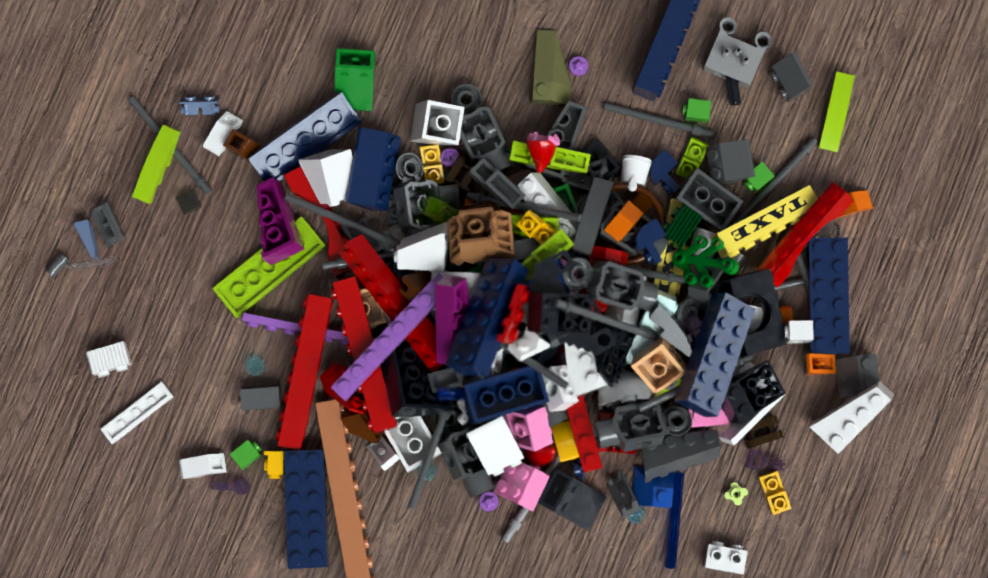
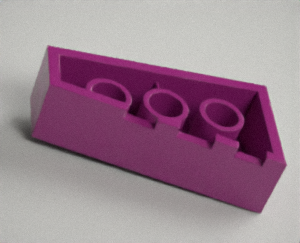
(278, 227)
(451, 305)

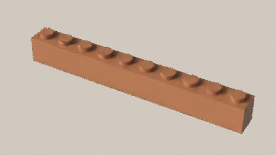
(343, 490)

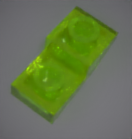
(439, 210)

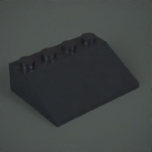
(409, 385)

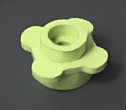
(741, 493)

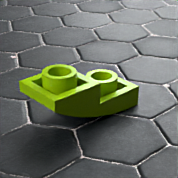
(692, 157)

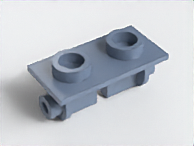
(207, 103)

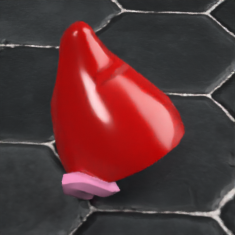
(542, 149)
(542, 456)

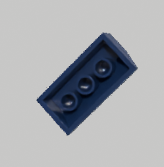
(373, 169)
(504, 394)

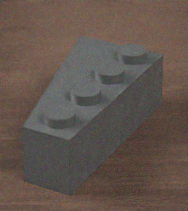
(567, 129)
(680, 452)

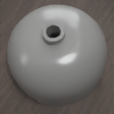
(627, 391)

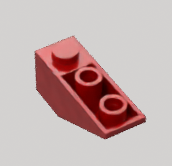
(329, 377)

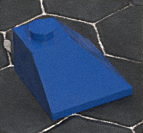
(653, 493)

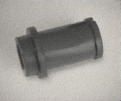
(59, 262)

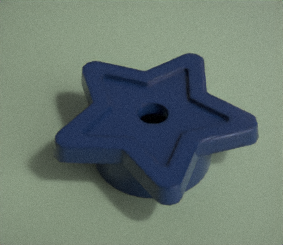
(578, 470)

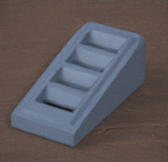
(87, 235)

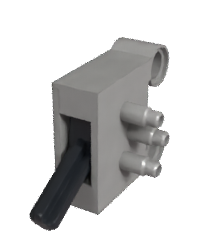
(735, 59)

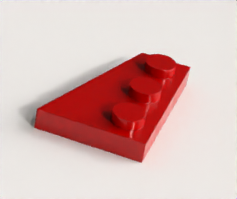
(512, 321)

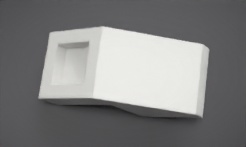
(221, 132)
(202, 465)

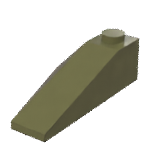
(550, 74)

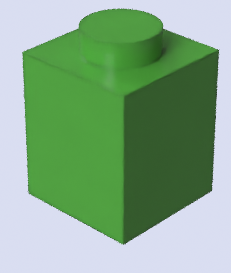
(697, 110)
(762, 178)
(246, 454)

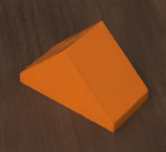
(860, 203)
(623, 221)
(820, 364)

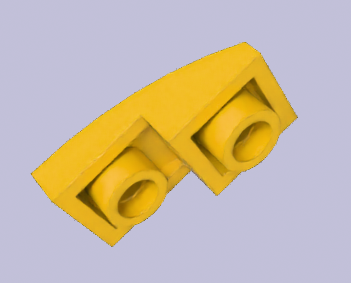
(432, 163)
(536, 227)
(564, 441)
(774, 492)

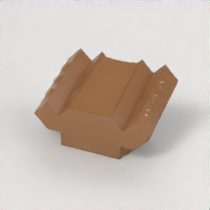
(480, 235)

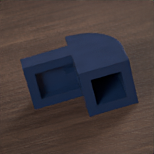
(659, 171)
(646, 237)

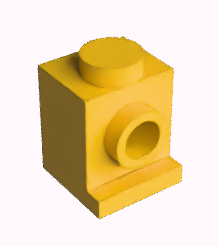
(274, 464)

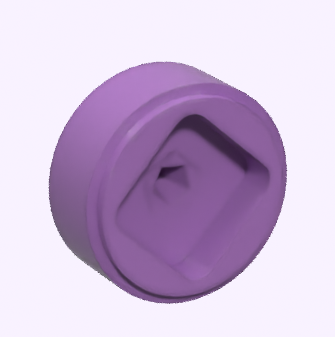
(578, 66)
(449, 157)
(489, 501)

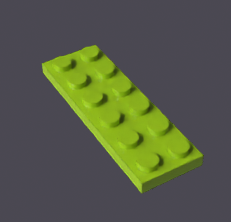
(258, 278)

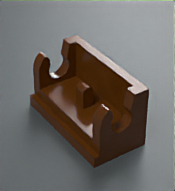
(416, 283)

